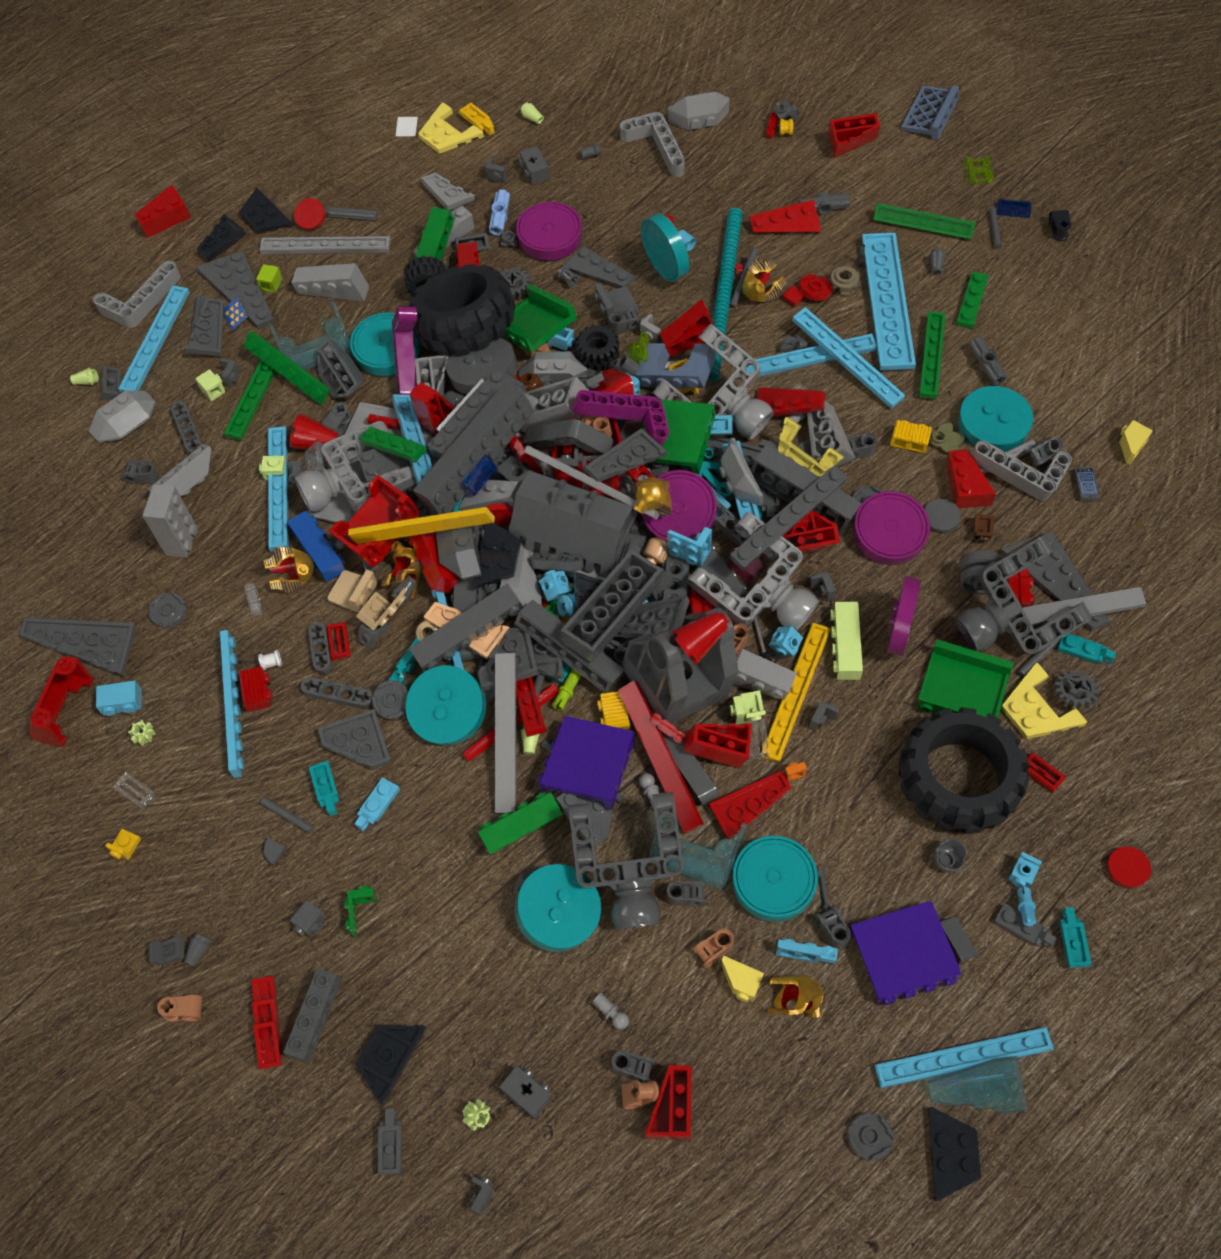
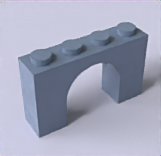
(690, 375)

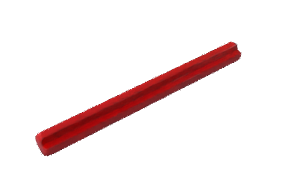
(488, 739)

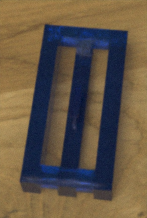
(1013, 208)
(480, 473)

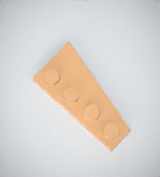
(442, 614)

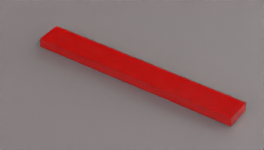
(660, 756)

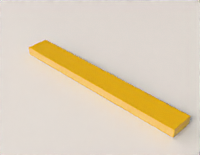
(422, 525)
(791, 705)

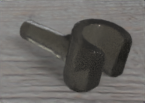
(861, 259)

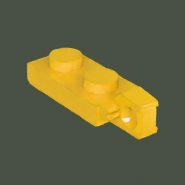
(477, 118)

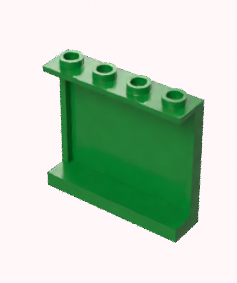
(538, 319)
(689, 433)
(963, 679)

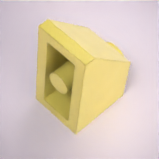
(1133, 440)
(742, 979)

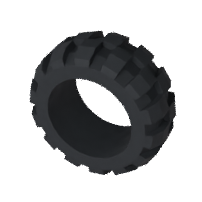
(462, 309)
(985, 736)

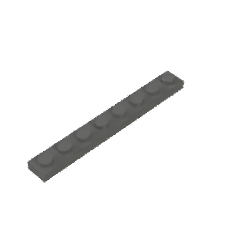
(788, 517)

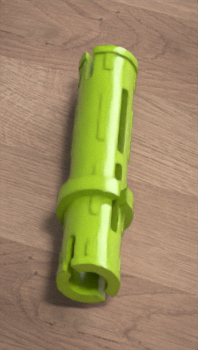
(566, 690)

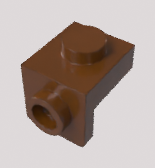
(983, 527)

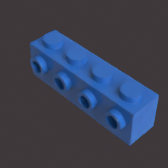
(316, 546)

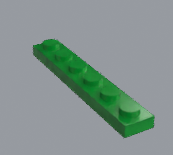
(924, 221)
(932, 355)
(286, 367)
(250, 402)

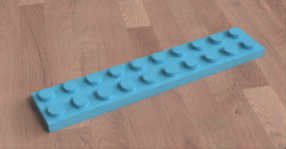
(888, 302)

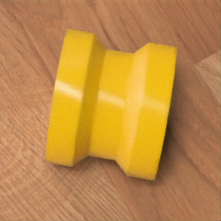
(786, 127)

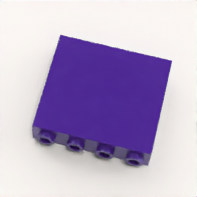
(587, 760)
(905, 952)

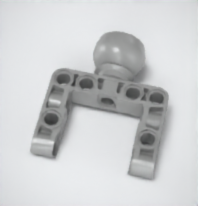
(748, 414)
(319, 487)
(773, 591)

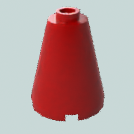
(308, 432)
(701, 635)

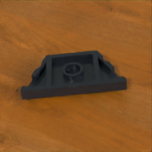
(263, 214)
(497, 555)
(388, 1056)
(952, 1154)

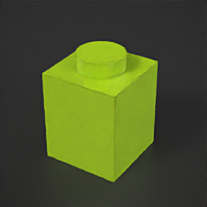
(269, 278)

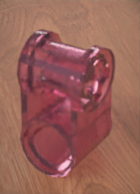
(749, 573)

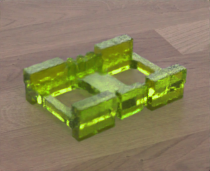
(979, 170)
(639, 352)

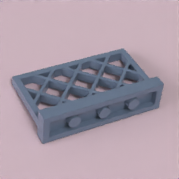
(942, 113)

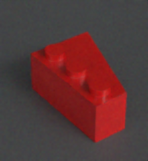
(852, 132)
(686, 329)
(429, 407)
(720, 743)

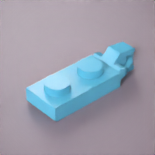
(376, 803)
(806, 951)

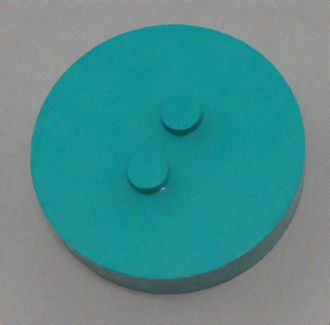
(664, 247)
(374, 346)
(995, 417)
(445, 705)
(774, 878)
(556, 909)

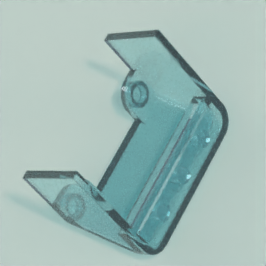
(306, 354)
(702, 863)

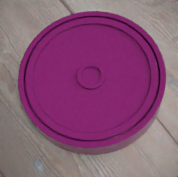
(549, 231)
(692, 506)
(891, 528)
(903, 616)

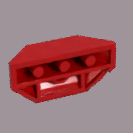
(813, 533)

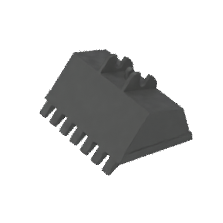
(571, 521)

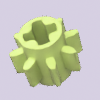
(141, 732)
(476, 1114)

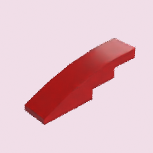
(266, 1022)

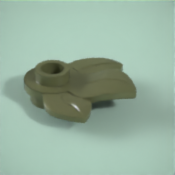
(947, 438)

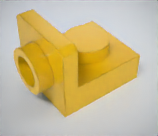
(123, 845)

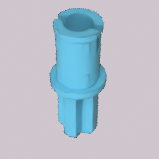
(1026, 907)

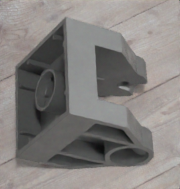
(662, 667)

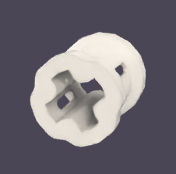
(270, 660)

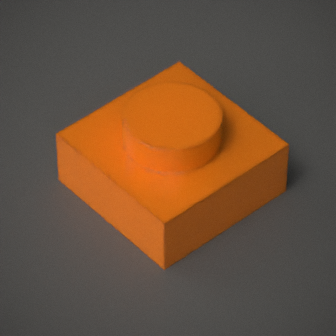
(795, 771)

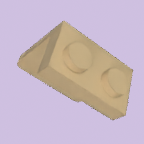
(352, 590)
(377, 609)

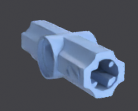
(499, 212)

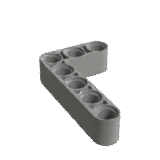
(656, 126)
(142, 301)
(1019, 473)

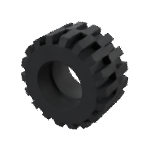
(420, 270)
(597, 337)

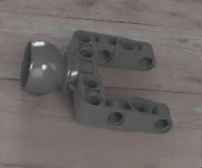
(1002, 614)
(631, 882)

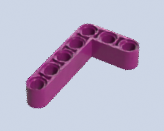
(402, 327)
(625, 406)

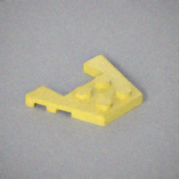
(443, 136)
(787, 448)
(1031, 712)

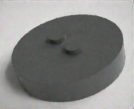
(470, 368)

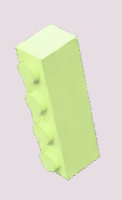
(847, 641)

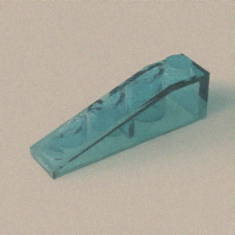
(986, 1084)

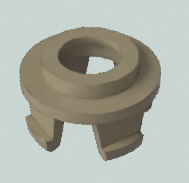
(844, 285)

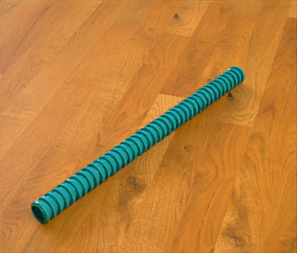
(725, 281)

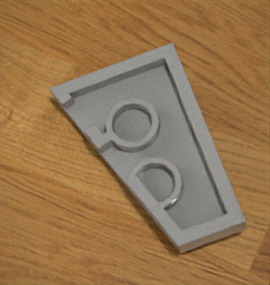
(445, 192)

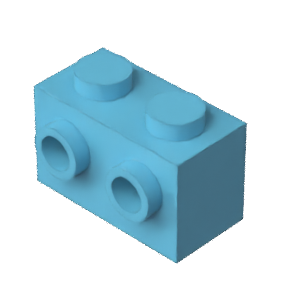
(118, 698)

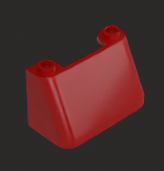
(615, 382)
(383, 506)
(65, 677)

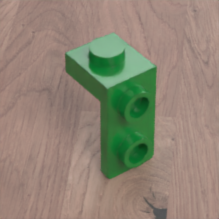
(360, 896)

